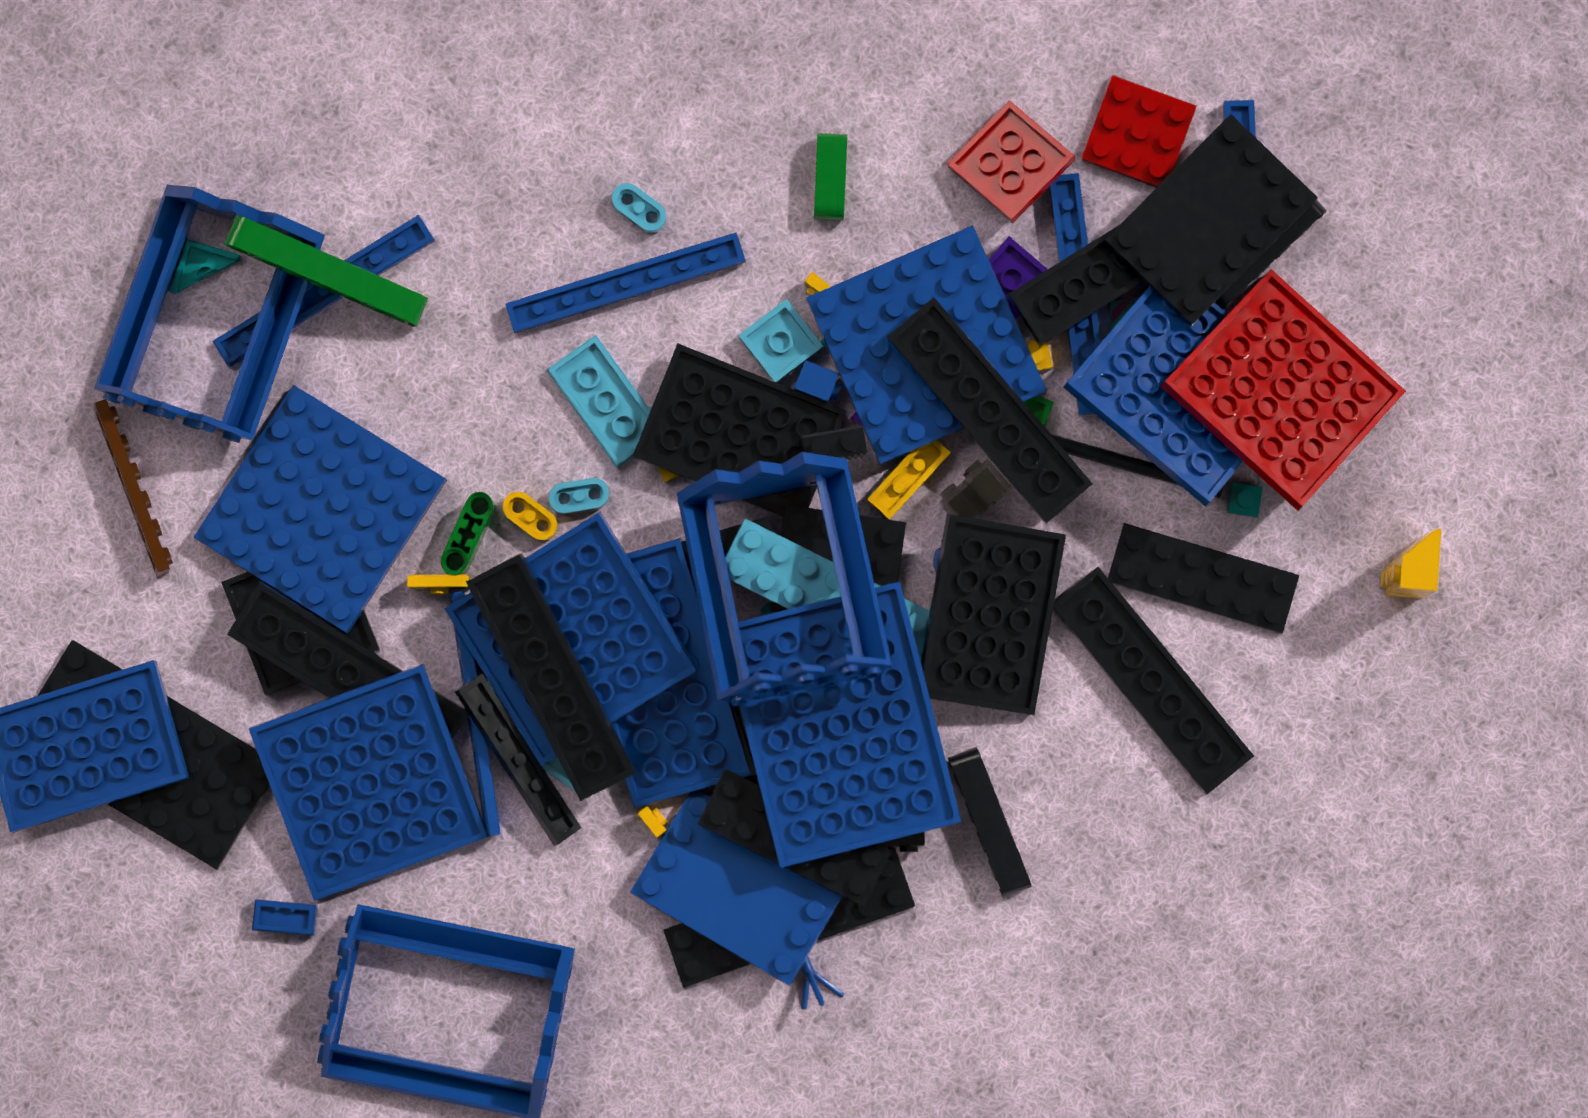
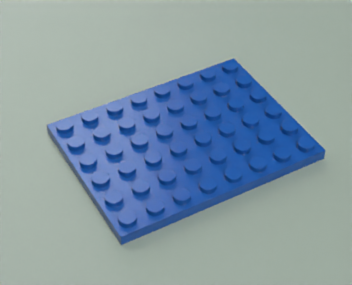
(846, 758)

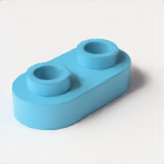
(639, 208)
(579, 495)

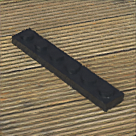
(518, 759)

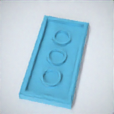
(602, 398)

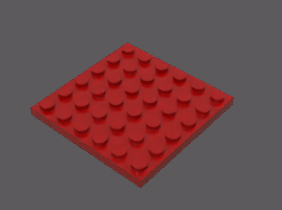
(1283, 389)

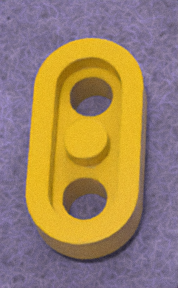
(530, 516)

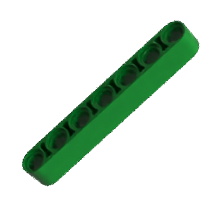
(325, 271)

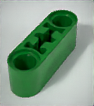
(830, 176)
(464, 524)

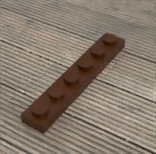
(137, 499)

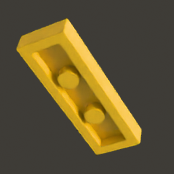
(907, 478)

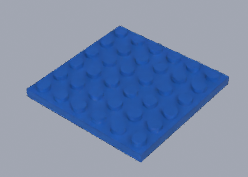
(884, 389)
(1125, 391)
(320, 509)
(606, 619)
(368, 782)

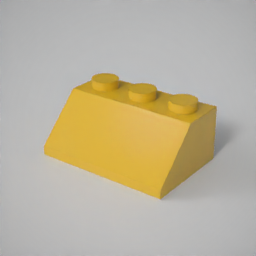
(1415, 569)

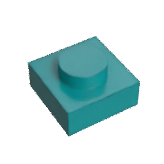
(1244, 500)

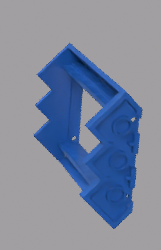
(149, 292)
(849, 561)
(428, 1078)

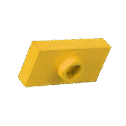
(438, 583)

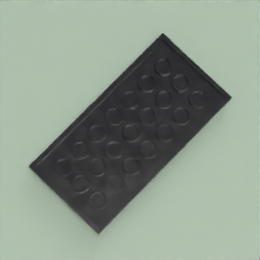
(223, 772)

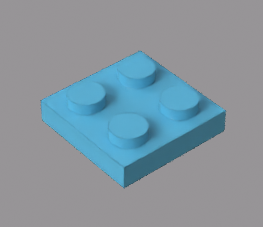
(780, 341)

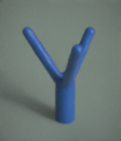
(809, 977)

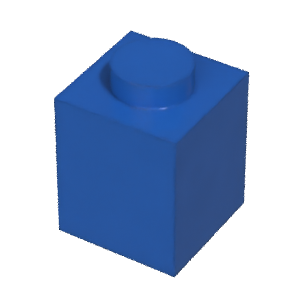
(818, 382)

